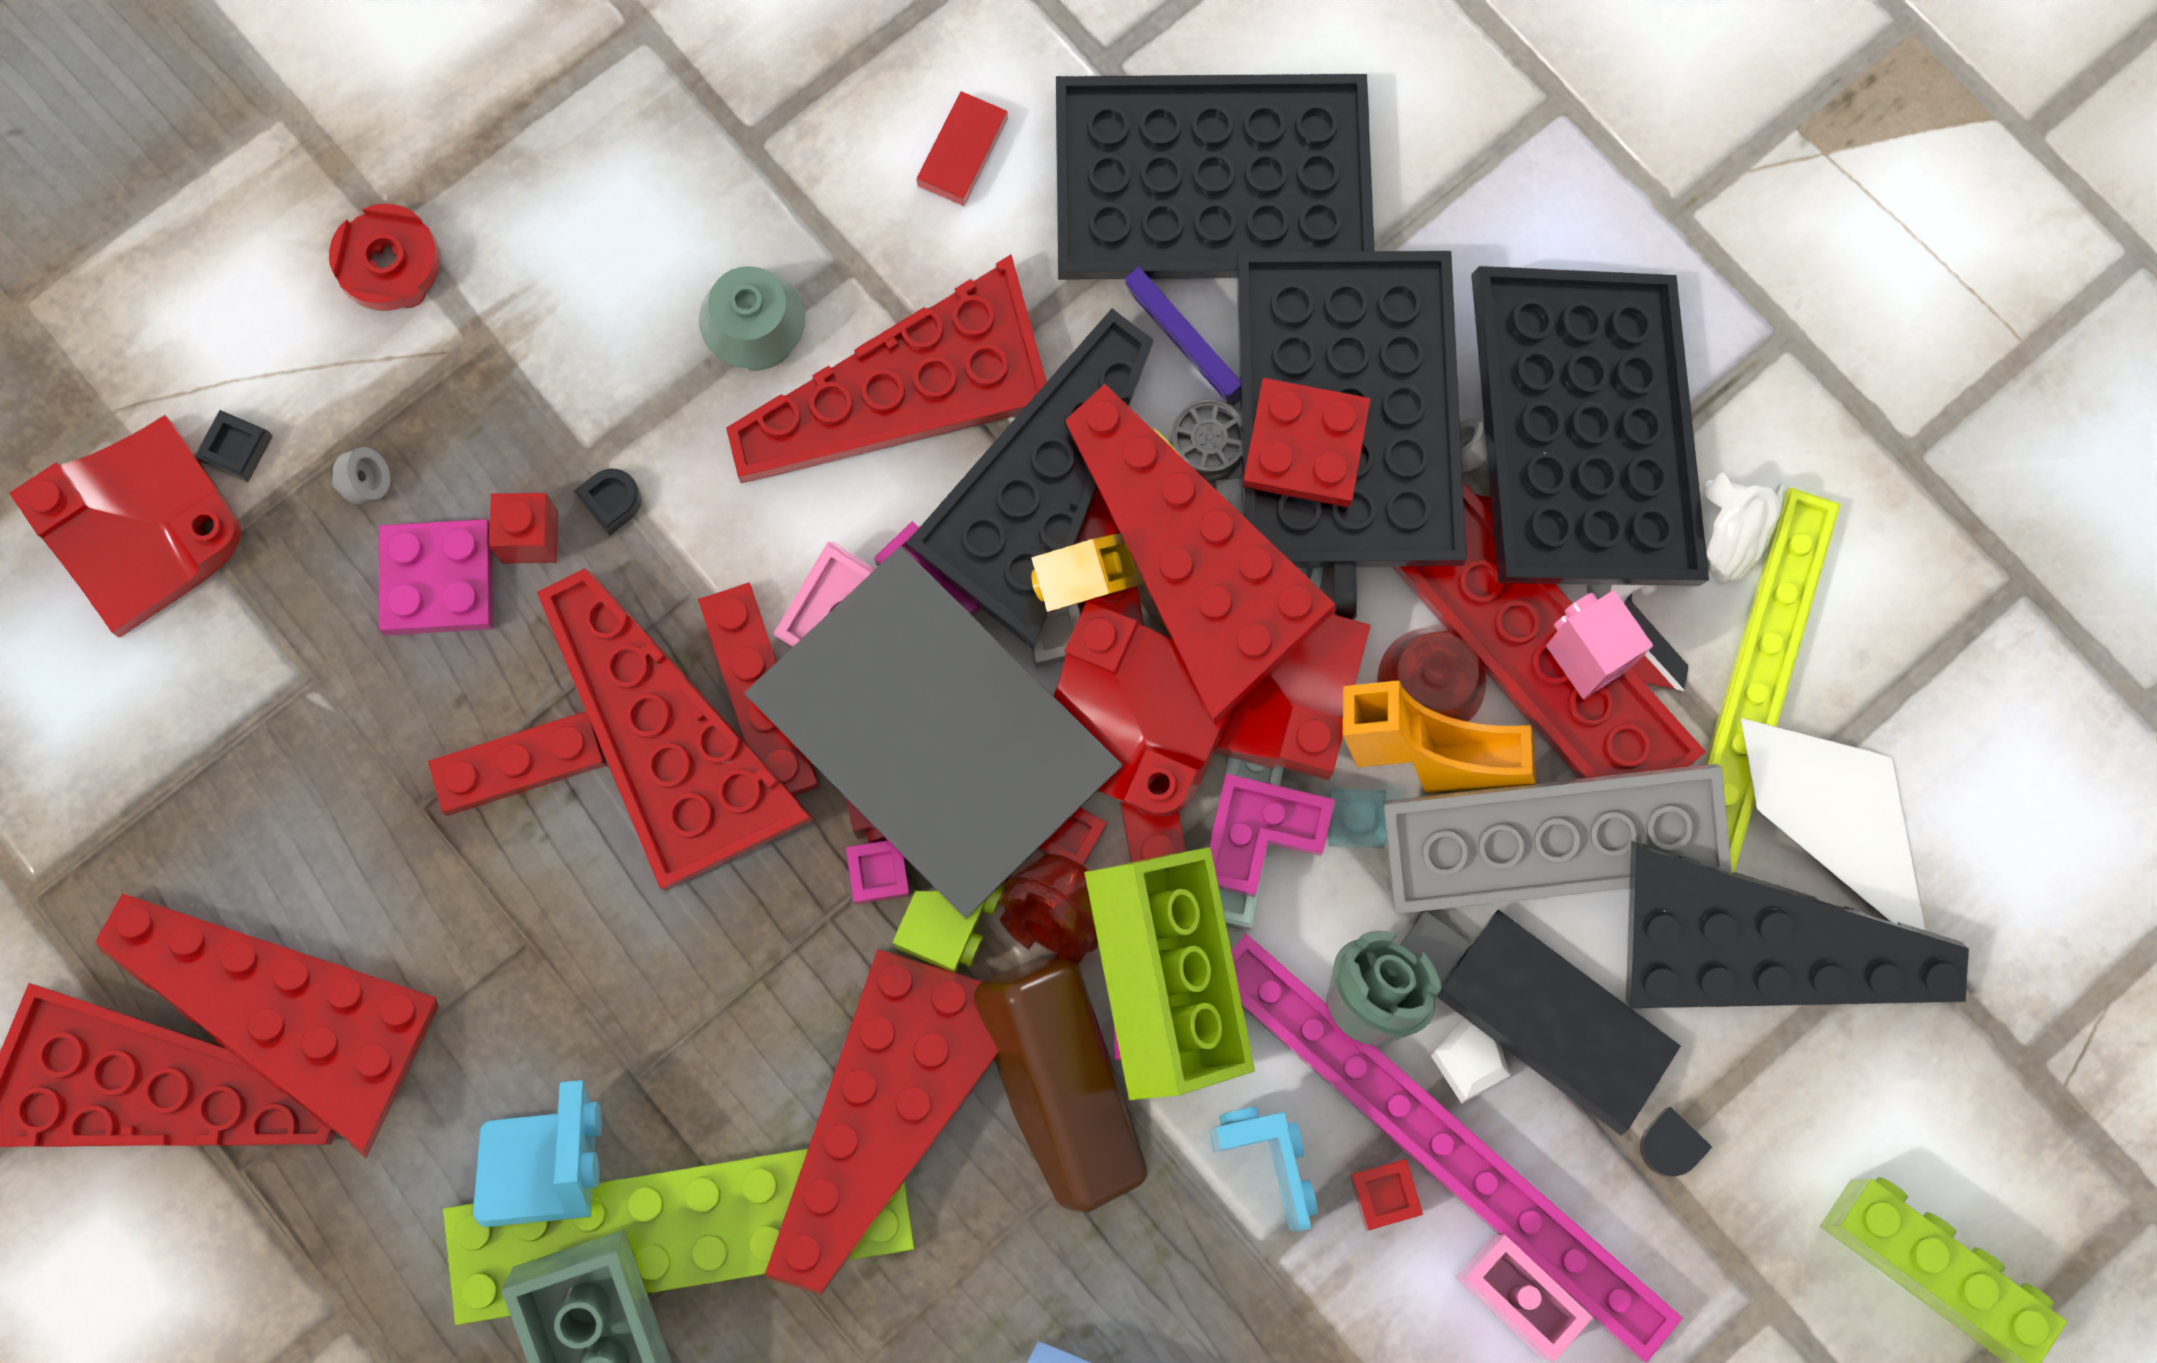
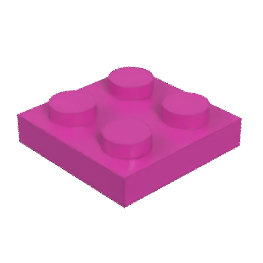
(435, 577)

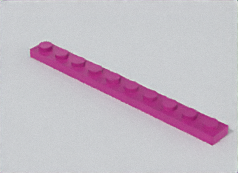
(1452, 1153)

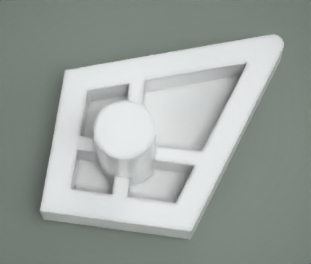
(1470, 1061)

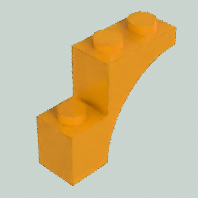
(1448, 754)

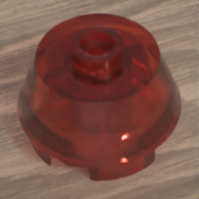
(1436, 671)
(1051, 907)

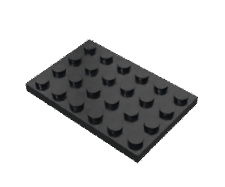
(1208, 168)
(1373, 331)
(1588, 428)

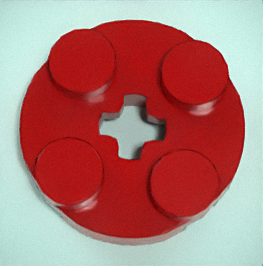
(398, 284)

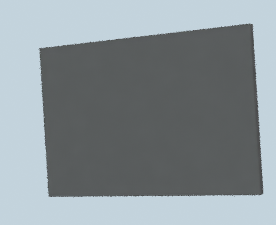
(933, 731)

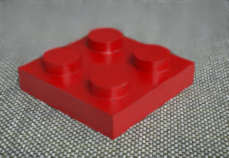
(1306, 442)

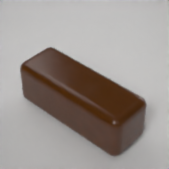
(1062, 1082)

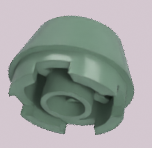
(752, 318)
(1381, 989)

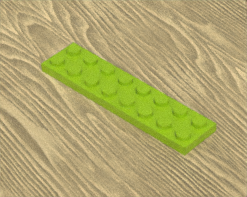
(679, 1223)

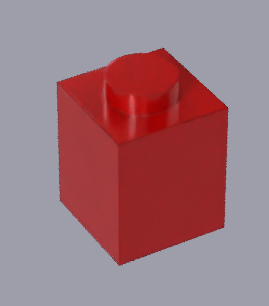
(523, 528)

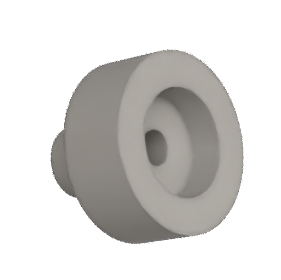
(1473, 446)
(361, 475)

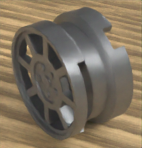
(1209, 438)

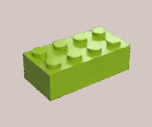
(1169, 974)

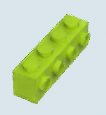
(1943, 1273)

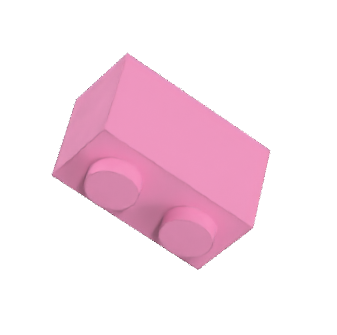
(1597, 642)
(1524, 1297)

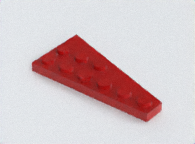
(921, 378)
(1211, 574)
(675, 759)
(296, 1020)
(118, 1081)
(894, 1091)

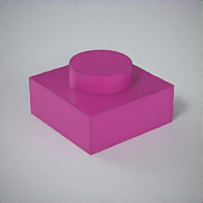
(877, 872)

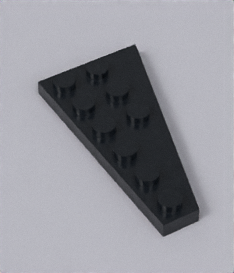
(1029, 486)
(1749, 942)

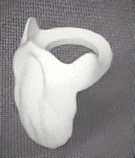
(1741, 527)

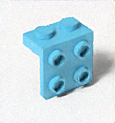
(1285, 1142)
(540, 1163)

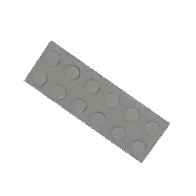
(1549, 836)

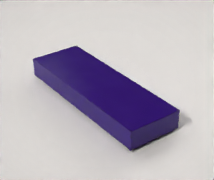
(1184, 336)

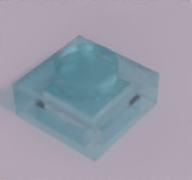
(1357, 818)

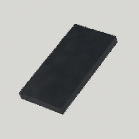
(1559, 1022)

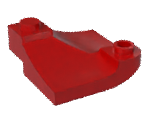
(132, 523)
(1140, 706)
(1298, 707)

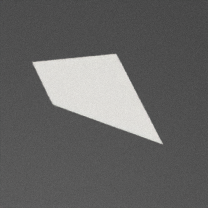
(1839, 809)

